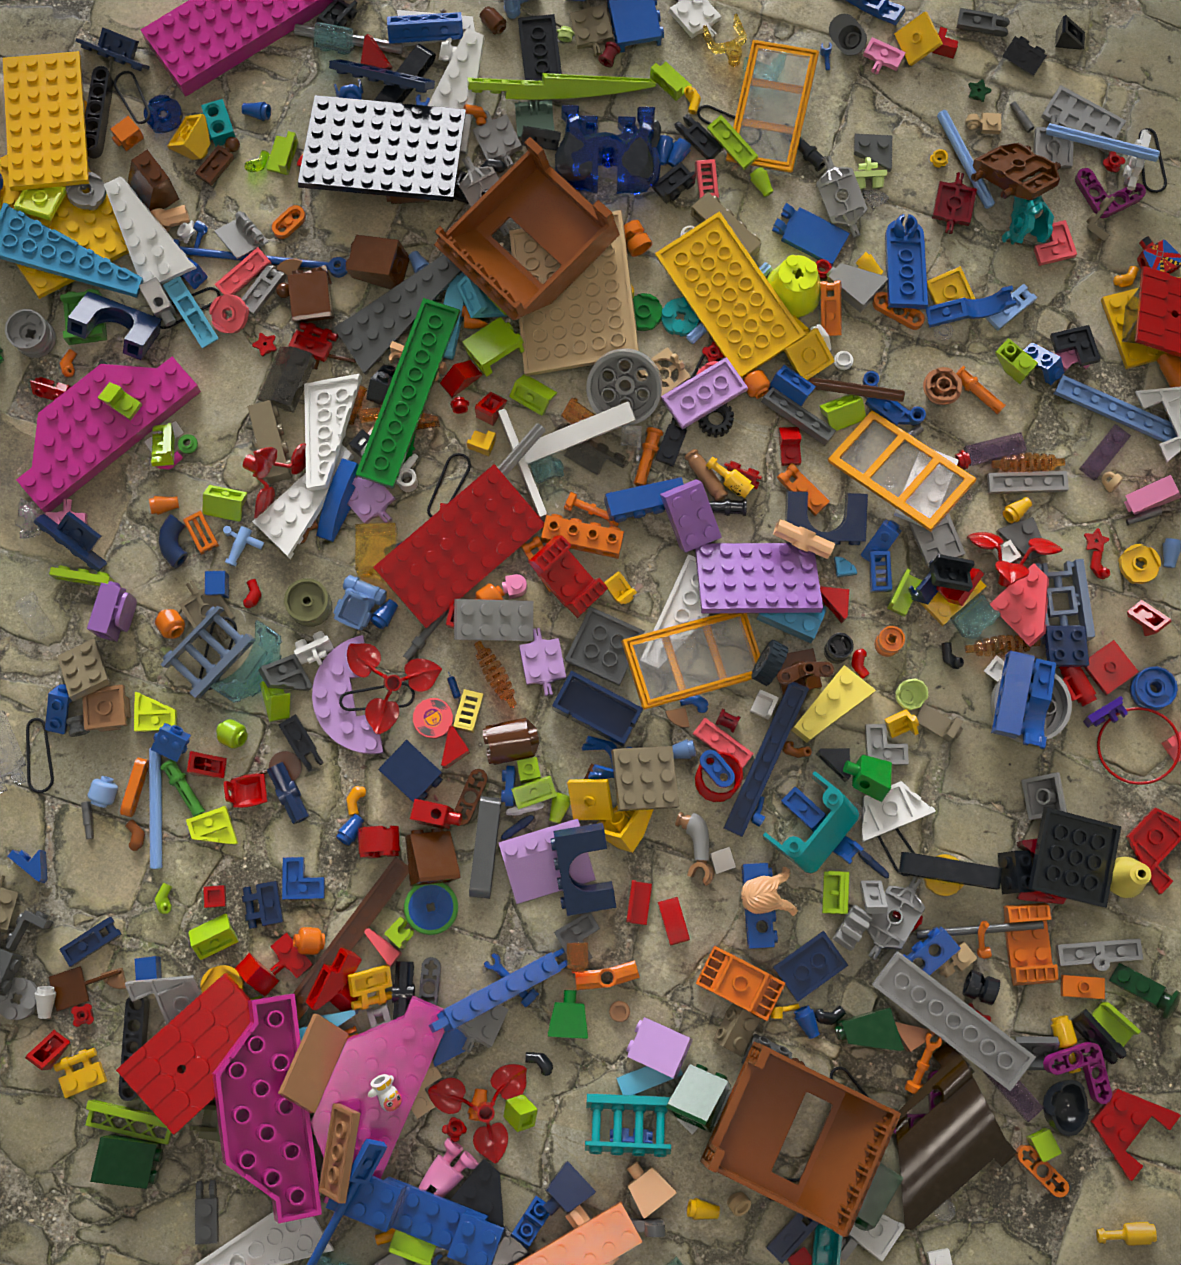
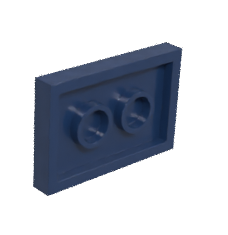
(810, 966)

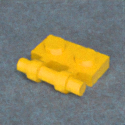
(370, 981)
(82, 1079)

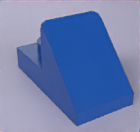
(35, 867)

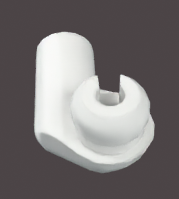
(824, 334)

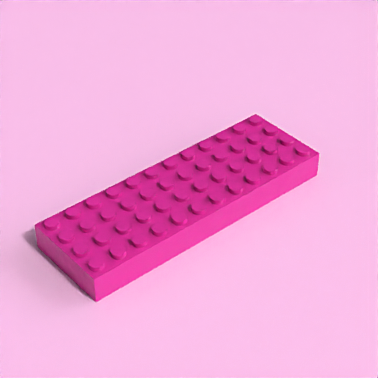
(214, 36)

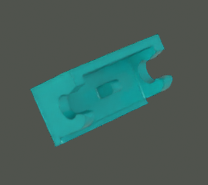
(826, 1246)

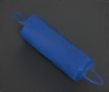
(454, 687)

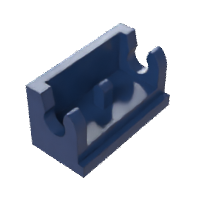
(925, 591)

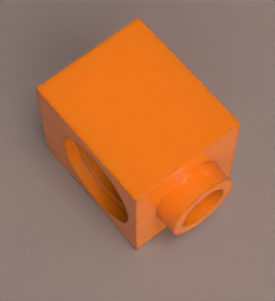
(126, 133)

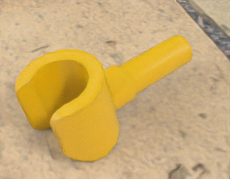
(778, 1011)

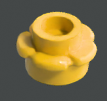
(942, 154)

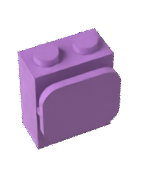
(111, 611)

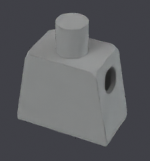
(158, 301)

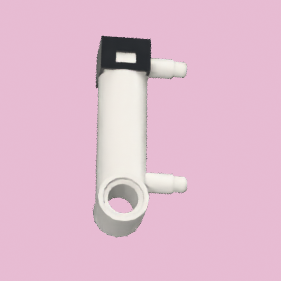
(359, 444)

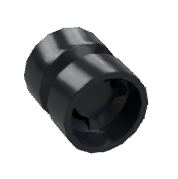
(838, 648)
(984, 988)

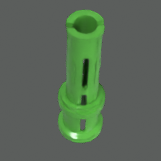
(178, 779)

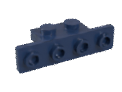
(117, 46)
(75, 536)

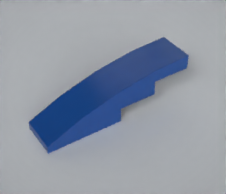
(881, 9)
(335, 504)

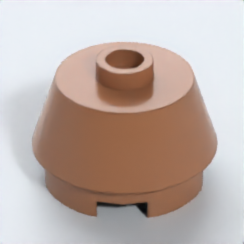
(942, 386)

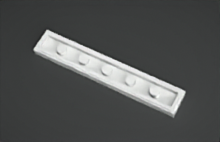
(580, 432)
(523, 466)

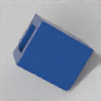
(217, 583)
(148, 968)

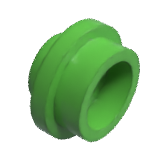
(187, 449)

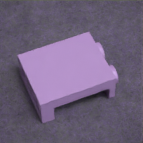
(659, 1047)

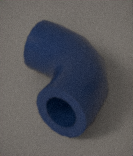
(169, 543)

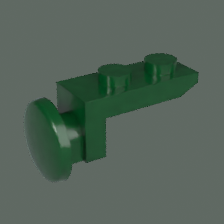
(1146, 990)

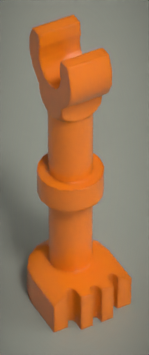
(590, 508)
(923, 1064)

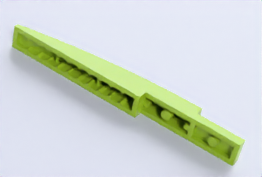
(559, 86)

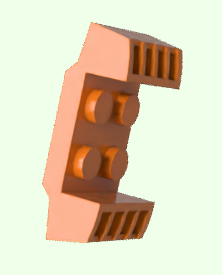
(1029, 949)
(740, 983)

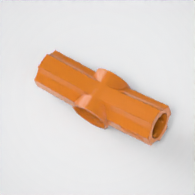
(621, 974)

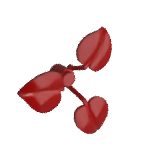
(260, 465)
(1008, 571)
(383, 713)
(489, 1139)

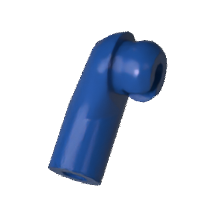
(700, 702)

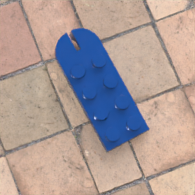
(906, 264)

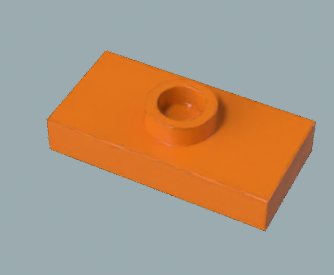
(1082, 987)

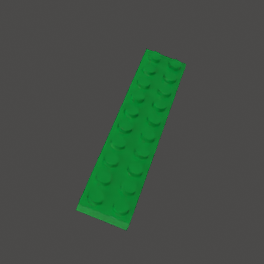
(408, 393)

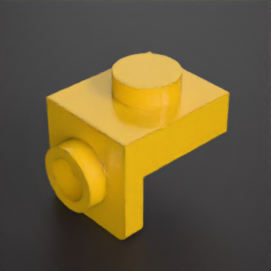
(620, 589)
(901, 723)

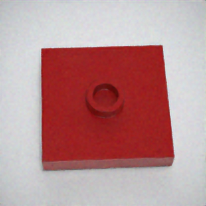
(1110, 667)

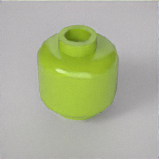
(231, 734)

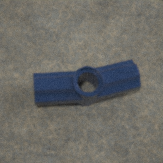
(288, 793)

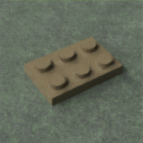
(83, 670)

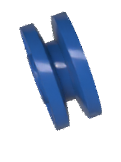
(1164, 683)

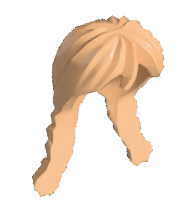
(761, 894)

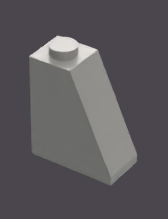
(857, 284)

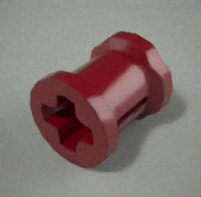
(609, 54)
(727, 720)

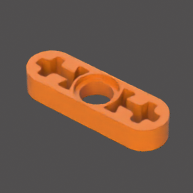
(899, 318)
(134, 787)
(1033, 1171)

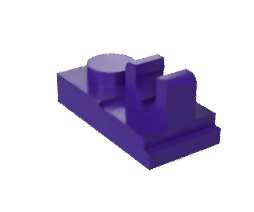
(1110, 709)

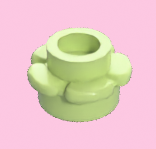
(565, 34)

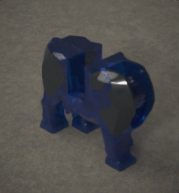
(631, 151)

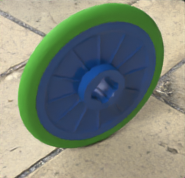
(434, 921)

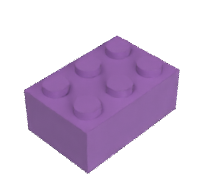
(690, 515)

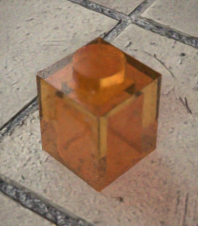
(577, 957)

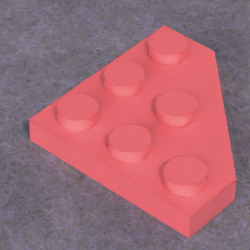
(1025, 605)

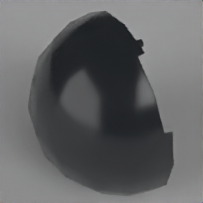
(1066, 1107)

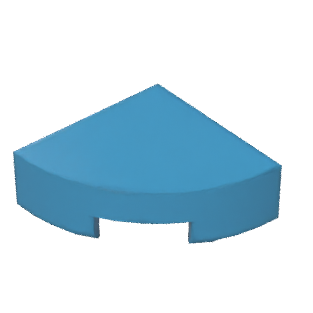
(844, 567)

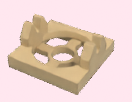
(683, 375)

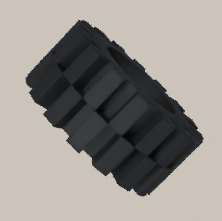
(722, 428)

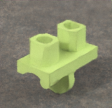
(876, 175)

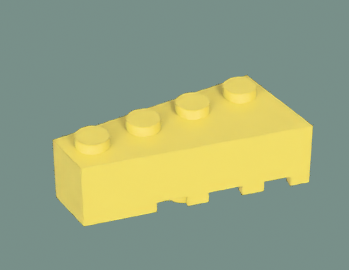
(835, 701)

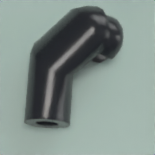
(497, 164)
(949, 658)
(829, 1018)
(542, 1061)

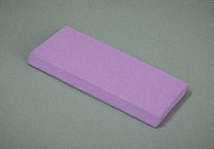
(704, 393)

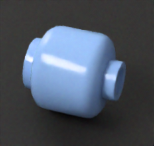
(102, 791)

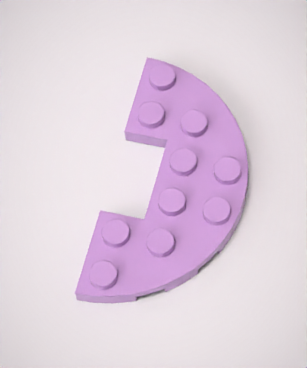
(342, 726)

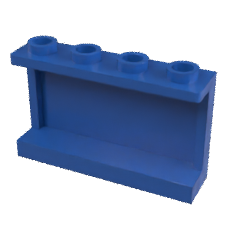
(635, 22)

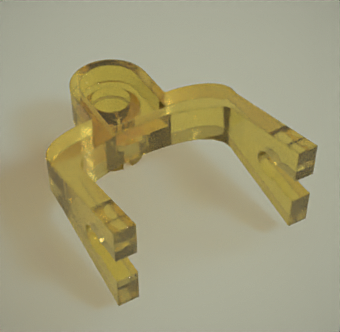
(731, 48)

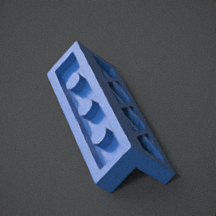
(424, 27)

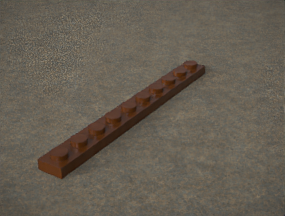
(354, 927)

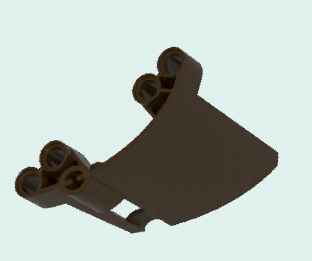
(949, 1141)

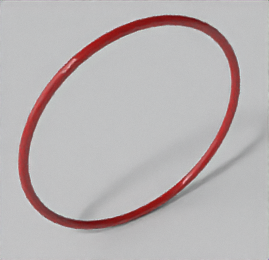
(1146, 782)

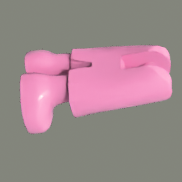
(444, 1176)

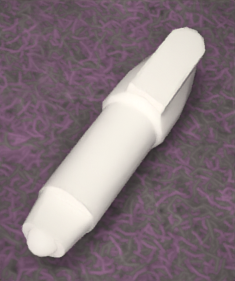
(514, 810)

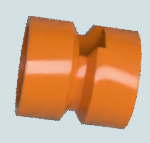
(636, 240)
(889, 641)

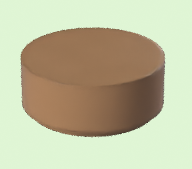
(619, 1011)

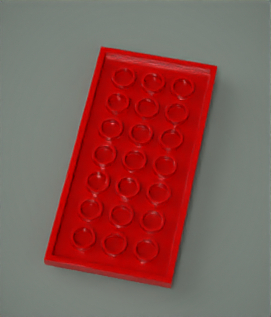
(459, 546)

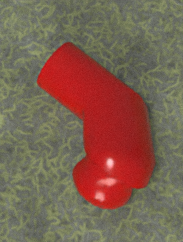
(1096, 566)
(254, 595)
(858, 663)

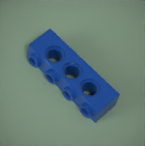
(755, 938)
(946, 945)

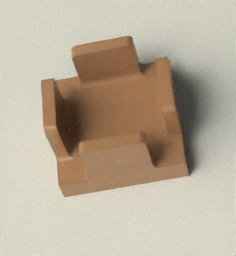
(106, 709)

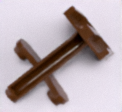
(804, 670)

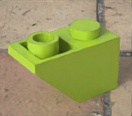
(1015, 361)

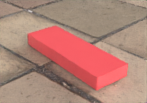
(243, 272)
(721, 741)

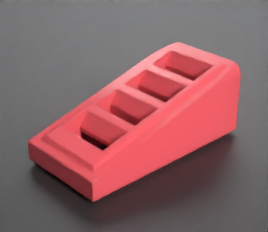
(706, 164)
(385, 949)

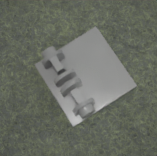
(241, 235)

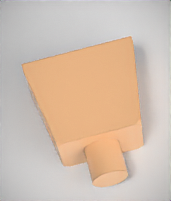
(648, 1189)

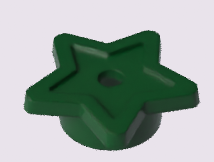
(978, 95)

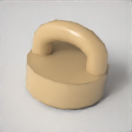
(1113, 483)
(739, 1203)

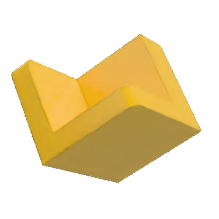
(482, 442)

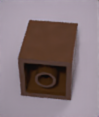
(151, 182)
(377, 261)
(310, 295)
(431, 857)

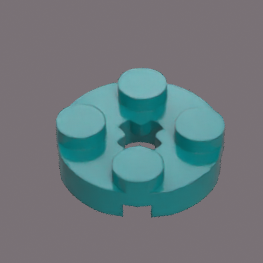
(675, 326)

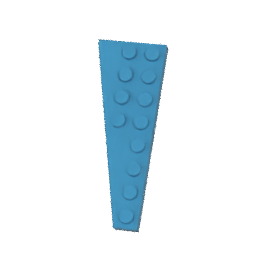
(39, 247)

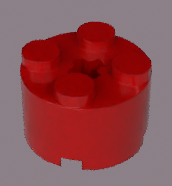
(378, 841)

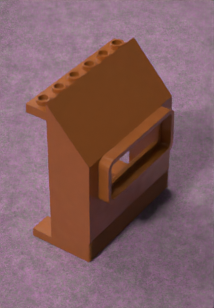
(549, 213)
(759, 1120)

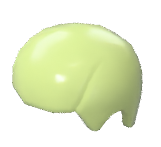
(911, 694)

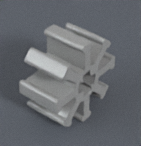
(852, 927)

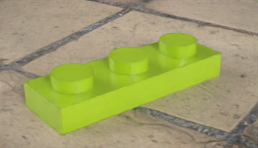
(732, 142)
(80, 576)

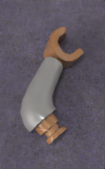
(698, 831)

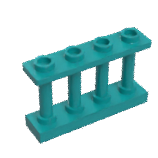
(619, 1104)

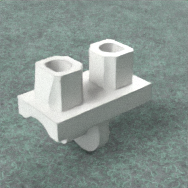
(315, 650)

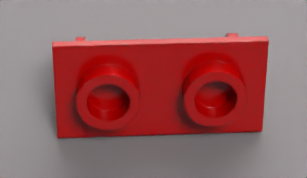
(44, 388)
(751, 474)

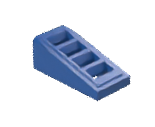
(888, 579)

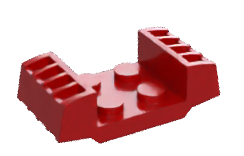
(566, 576)

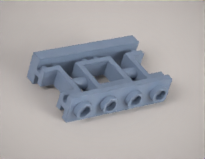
(1077, 595)

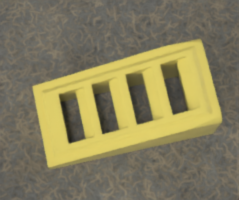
(464, 726)

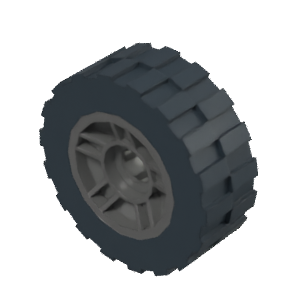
(769, 662)

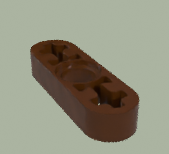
(459, 809)

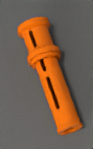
(971, 384)
(649, 448)

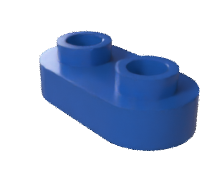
(716, 769)
(508, 777)

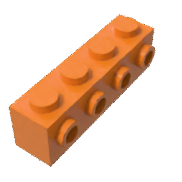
(584, 536)

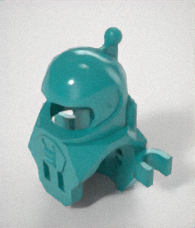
(1024, 221)

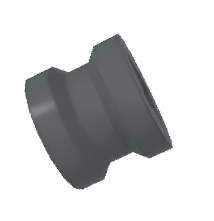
(76, 726)

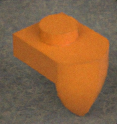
(471, 323)

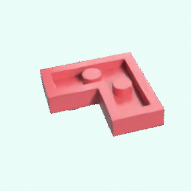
(1060, 245)

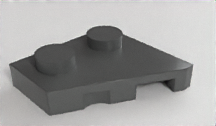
(876, 147)

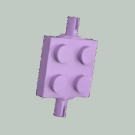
(370, 500)
(542, 661)

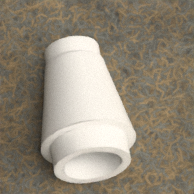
(45, 1000)

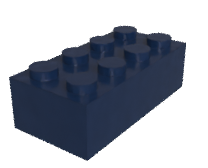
(597, 708)

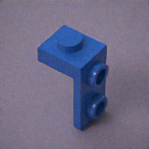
(1047, 361)
(882, 539)
(57, 709)

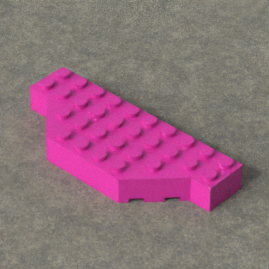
(83, 435)
(395, 1049)
(260, 1130)

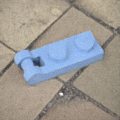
(1002, 318)

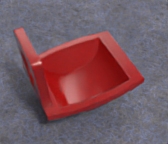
(246, 791)

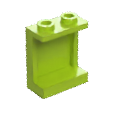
(492, 344)

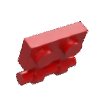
(317, 346)

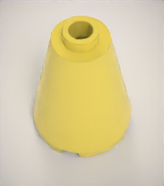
(1129, 877)

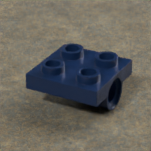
(1066, 646)

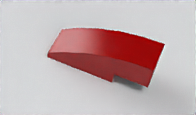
(333, 978)

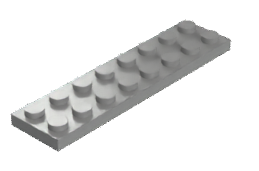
(953, 1020)

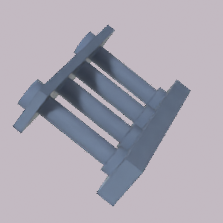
(213, 671)

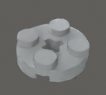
(87, 200)
(13, 1010)

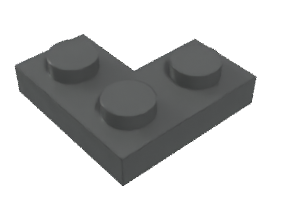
(577, 930)

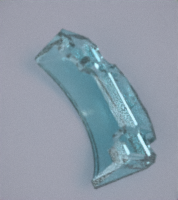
(247, 678)

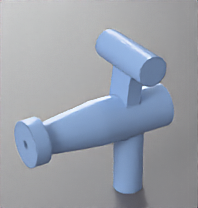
(239, 543)

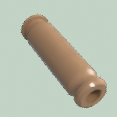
(706, 476)

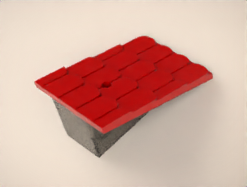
(1155, 312)
(178, 1062)

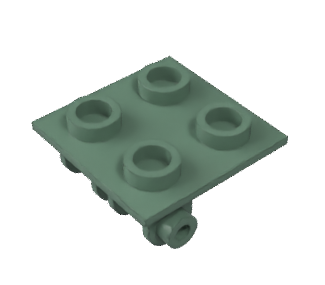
(534, 114)

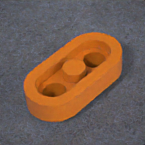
(286, 221)

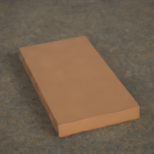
(313, 1063)
(339, 1152)

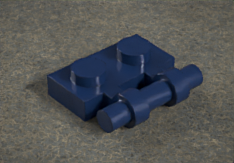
(269, 904)

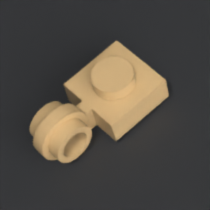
(989, 122)
(961, 960)

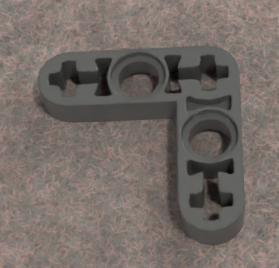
(651, 1226)

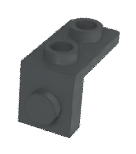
(23, 920)

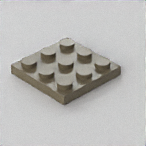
(645, 778)

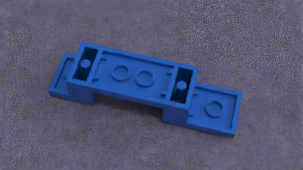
(427, 1217)

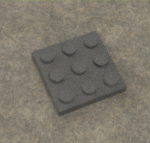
(599, 646)

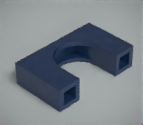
(97, 309)
(852, 527)
(580, 897)

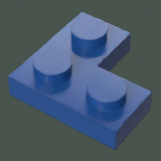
(295, 885)

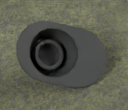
(847, 34)

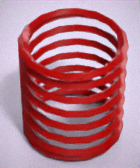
(713, 796)

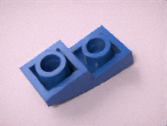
(530, 1223)

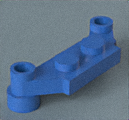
(890, 409)

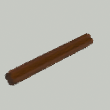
(858, 389)

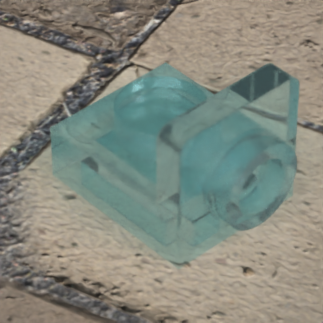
(547, 469)

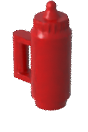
(1078, 685)

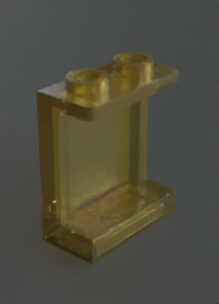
(372, 545)

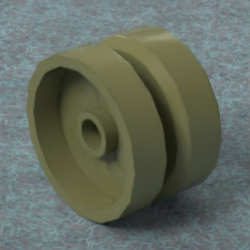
(308, 614)

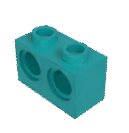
(218, 122)

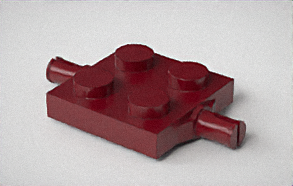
(954, 203)

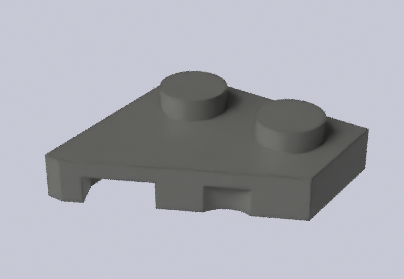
(1020, 534)
(286, 674)

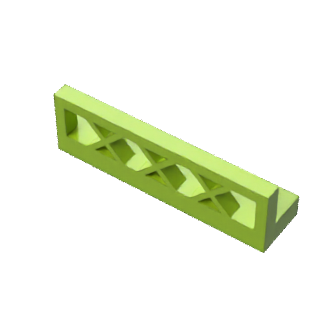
(129, 1114)

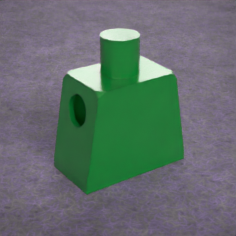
(870, 776)
(568, 1018)

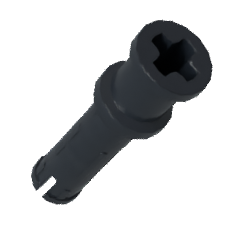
(811, 154)
(729, 507)

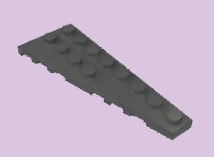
(388, 317)

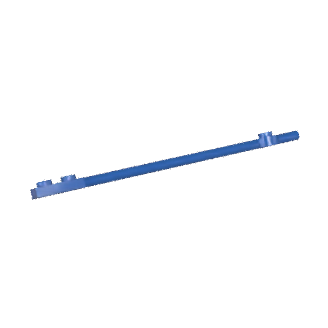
(336, 272)
(361, 1173)

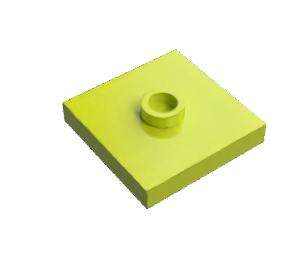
(41, 201)

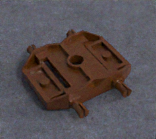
(1012, 164)

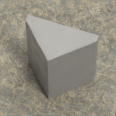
(1043, 792)

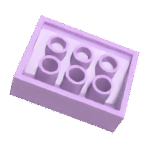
(532, 866)

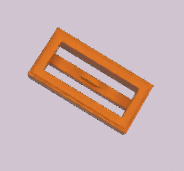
(207, 546)

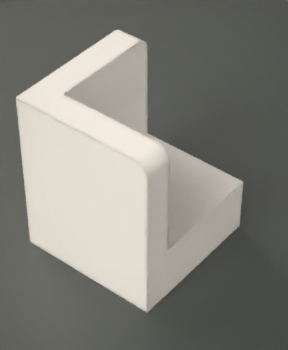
(764, 704)

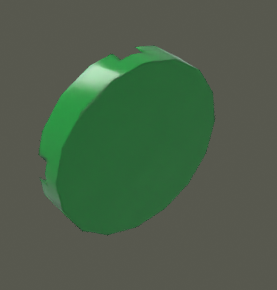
(647, 311)

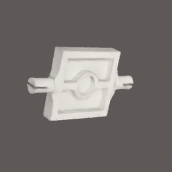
(694, 15)
(1136, 164)

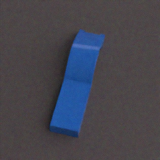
(968, 308)
(1039, 703)
(813, 816)

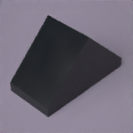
(1069, 35)
(835, 759)

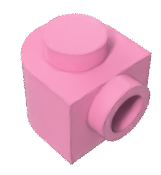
(515, 586)

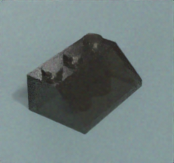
(287, 378)

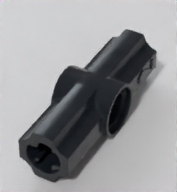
(403, 988)

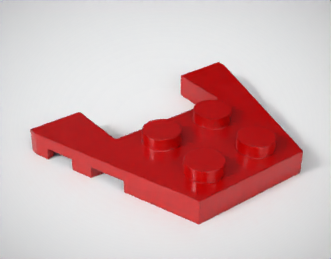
(1152, 841)
(1122, 1121)

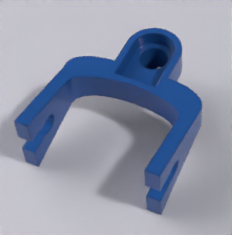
(593, 743)

